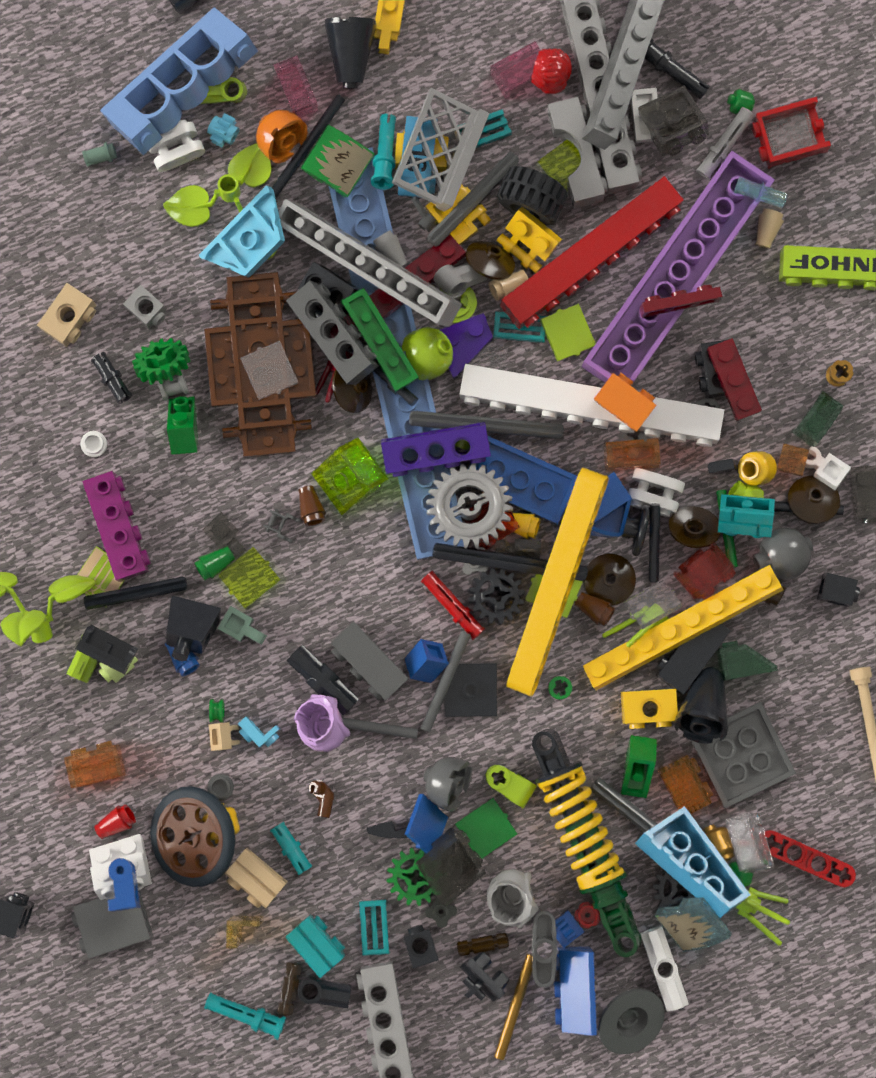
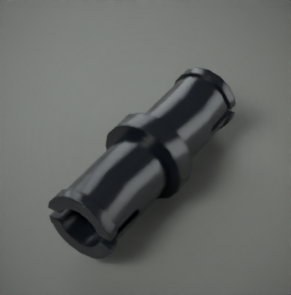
(111, 377)

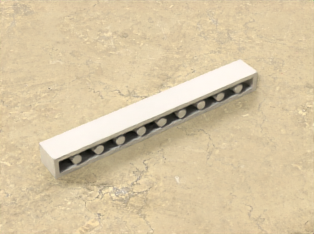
(577, 404)

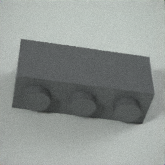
(368, 662)

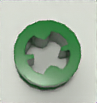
(552, 685)
(216, 710)

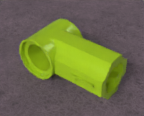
(220, 94)
(82, 667)

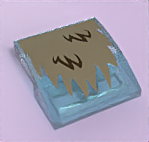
(693, 924)

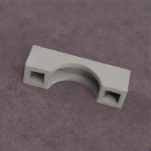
(568, 122)

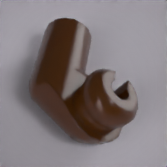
(324, 796)

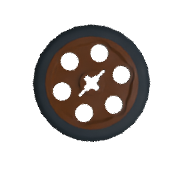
(167, 851)

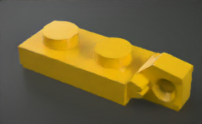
(388, 23)

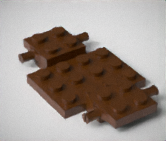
(257, 321)

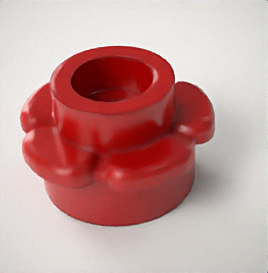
(585, 922)

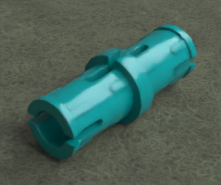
(291, 848)

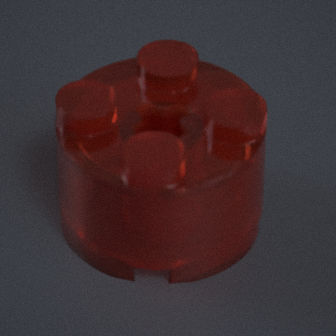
(704, 571)

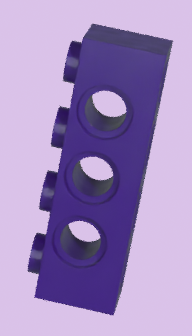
(473, 433)

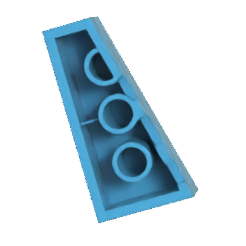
(693, 861)

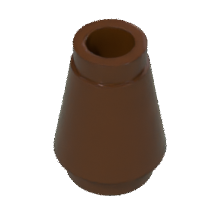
(311, 508)
(596, 609)

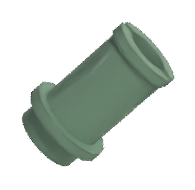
(100, 154)

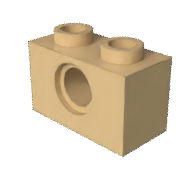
(67, 300)

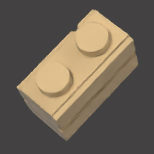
(255, 878)

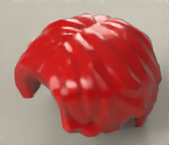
(551, 71)

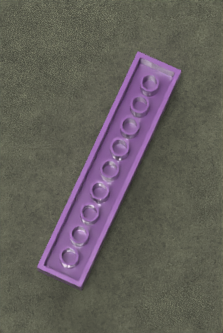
(679, 266)

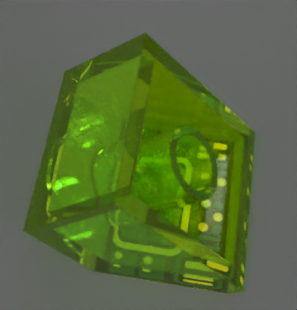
(349, 475)

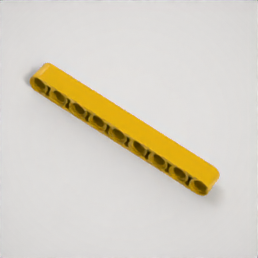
(557, 581)

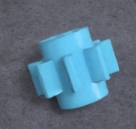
(223, 130)

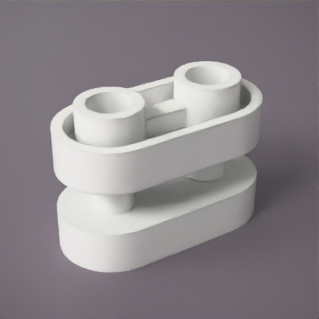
(190, 150)
(642, 497)

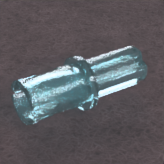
(760, 192)

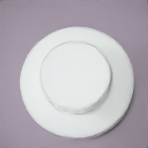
(93, 444)

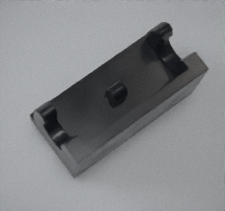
(106, 649)

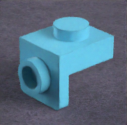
(252, 732)

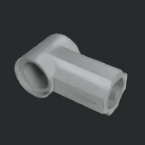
(456, 280)

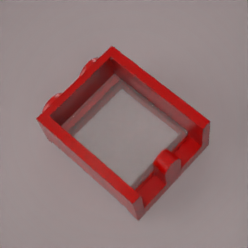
(790, 133)

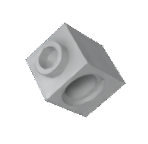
(138, 299)

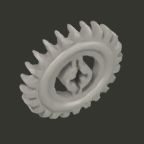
(492, 493)

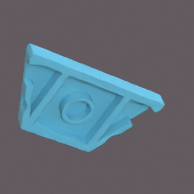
(248, 237)

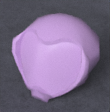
(321, 723)

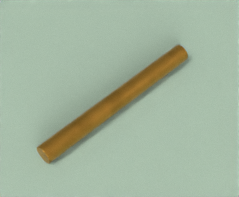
(514, 1008)

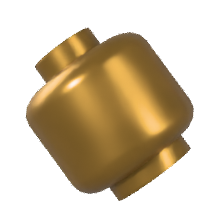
(721, 840)

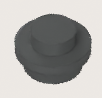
(221, 786)

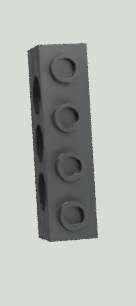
(304, 305)

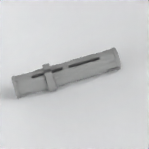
(708, 167)

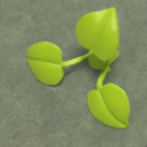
(191, 203)
(35, 623)

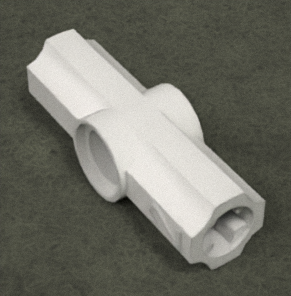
(670, 984)

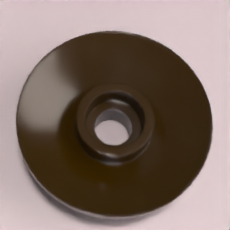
(490, 260)
(352, 397)
(809, 508)
(694, 527)
(596, 578)

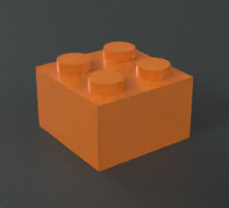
(625, 401)

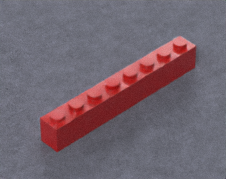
(591, 253)

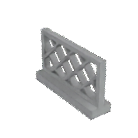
(460, 159)

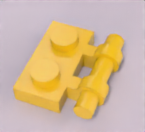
(466, 228)
(532, 234)

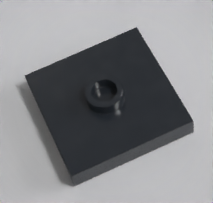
(472, 691)

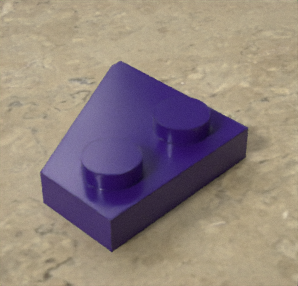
(467, 341)

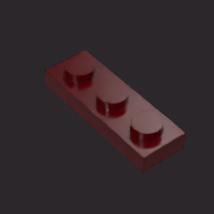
(680, 300)
(734, 379)

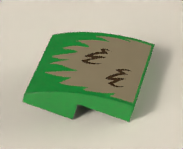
(337, 161)

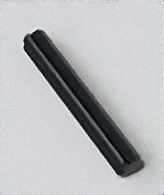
(135, 593)

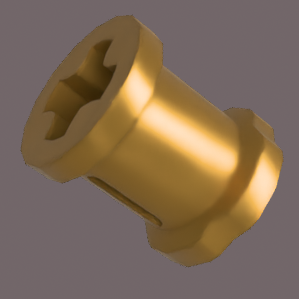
(846, 375)

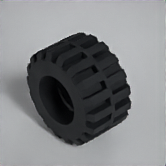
(533, 191)

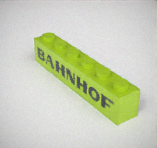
(828, 266)

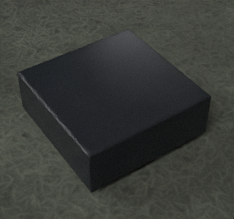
(723, 466)

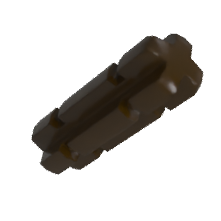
(482, 944)
(289, 988)

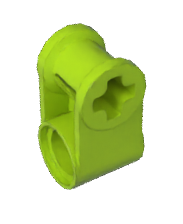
(513, 787)

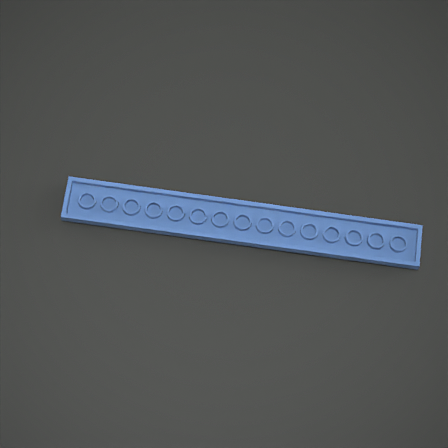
(366, 218)

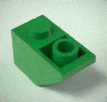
(182, 425)

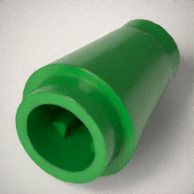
(214, 562)

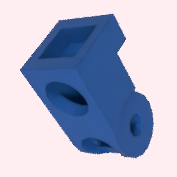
(125, 885)

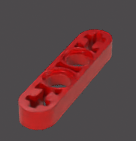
(806, 858)

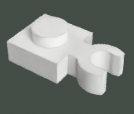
(828, 469)

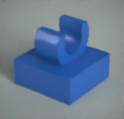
(567, 929)

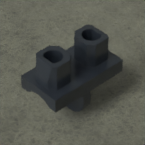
(480, 982)

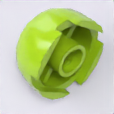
(428, 352)

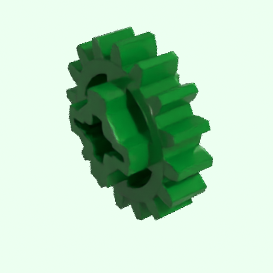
(161, 361)
(412, 888)

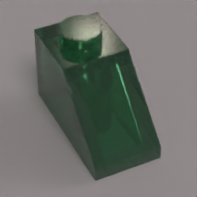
(818, 419)
(742, 661)

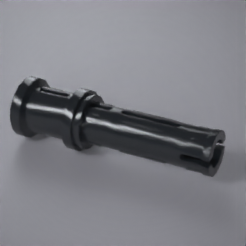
(664, 62)

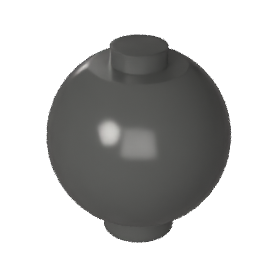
(785, 552)

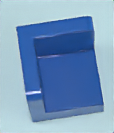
(426, 661)

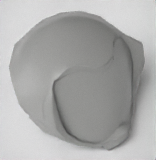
(513, 903)

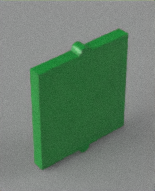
(487, 828)

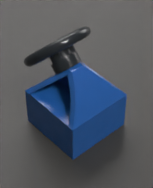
(613, 519)

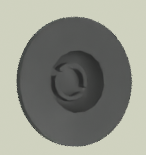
(631, 1021)

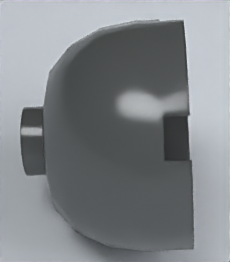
(446, 781)

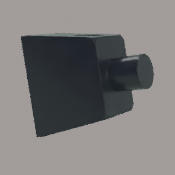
(190, 626)

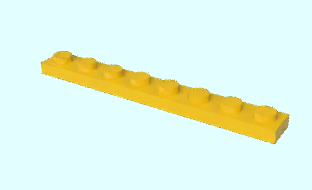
(683, 627)

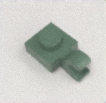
(239, 625)

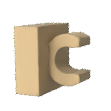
(220, 736)

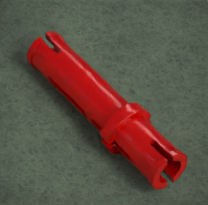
(453, 605)

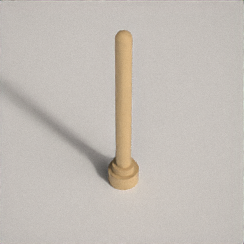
(861, 678)

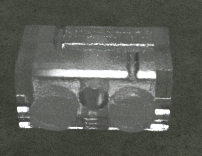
(749, 842)

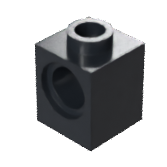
(838, 590)
(425, 957)

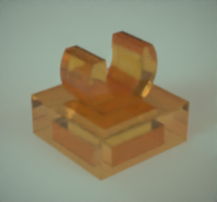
(792, 460)

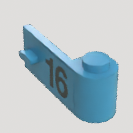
(419, 154)

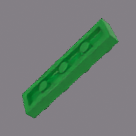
(380, 339)

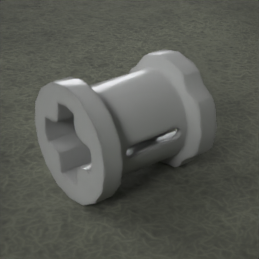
(173, 387)

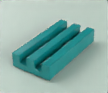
(497, 136)
(513, 336)
(372, 904)

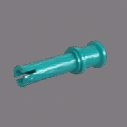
(384, 161)
(256, 1019)

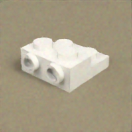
(127, 848)

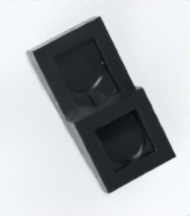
(386, 830)

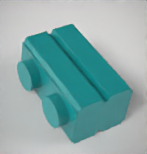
(746, 516)
(316, 945)

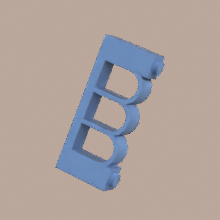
(145, 129)

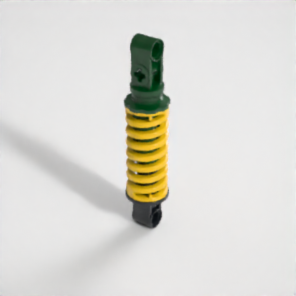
(586, 840)

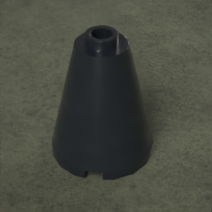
(350, 48)
(704, 709)

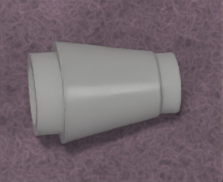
(389, 246)

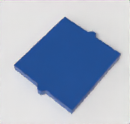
(425, 824)

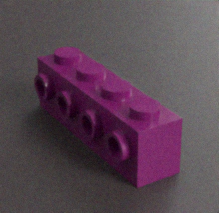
(116, 527)

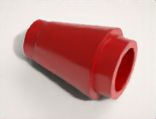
(117, 821)

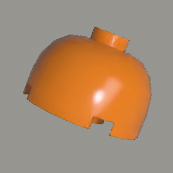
(280, 134)

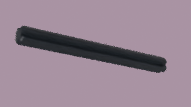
(496, 559)

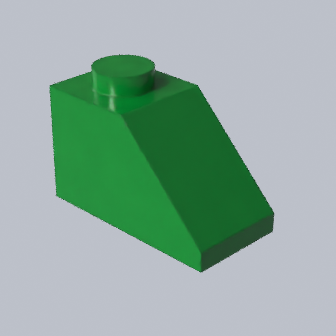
(639, 766)

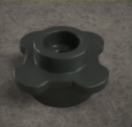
(441, 919)

